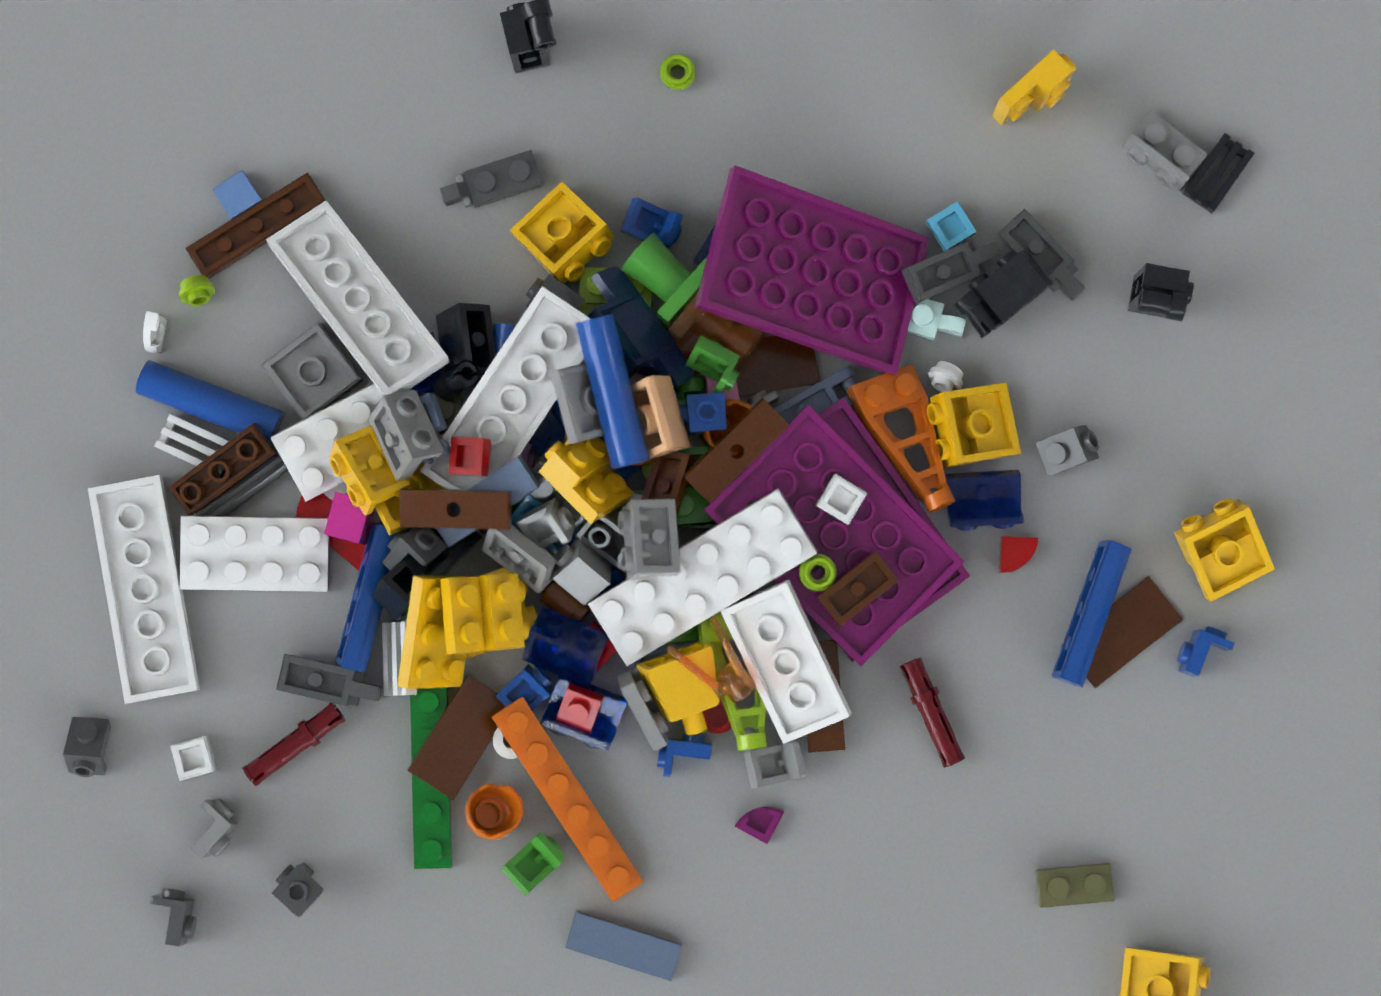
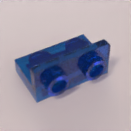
(565, 647)

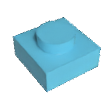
(951, 226)

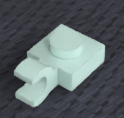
(928, 319)

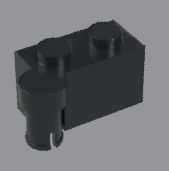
(528, 34)
(1161, 292)
(1003, 293)
(468, 341)

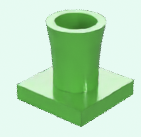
(665, 276)

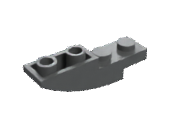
(601, 535)

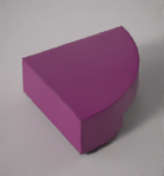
(760, 822)

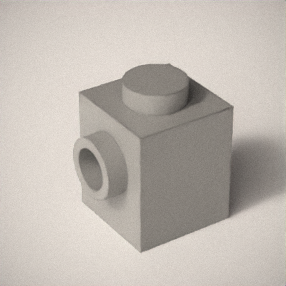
(581, 571)

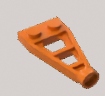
(888, 394)

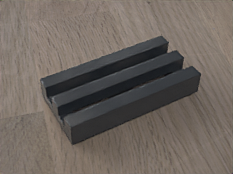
(1235, 149)

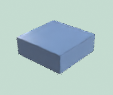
(237, 194)

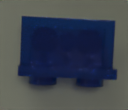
(985, 499)
(606, 722)

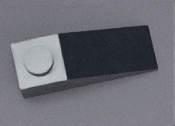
(395, 587)

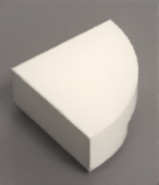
(154, 332)

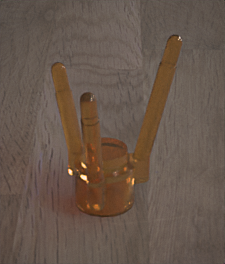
(733, 677)

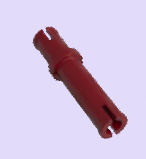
(929, 706)
(306, 734)

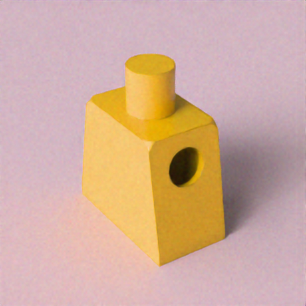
(678, 690)

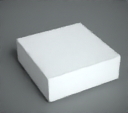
(841, 499)
(193, 758)

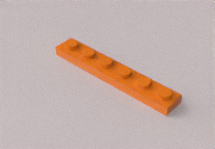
(567, 799)

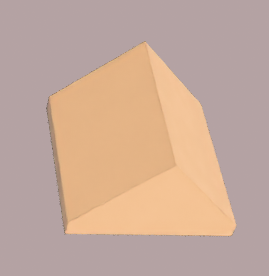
(660, 416)

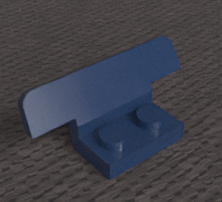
(639, 330)

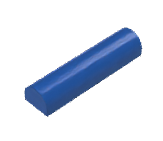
(612, 391)
(206, 400)
(364, 609)
(1091, 612)

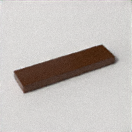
(254, 226)

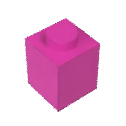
(348, 521)

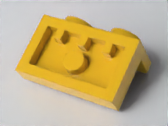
(364, 469)

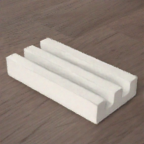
(167, 432)
(392, 641)

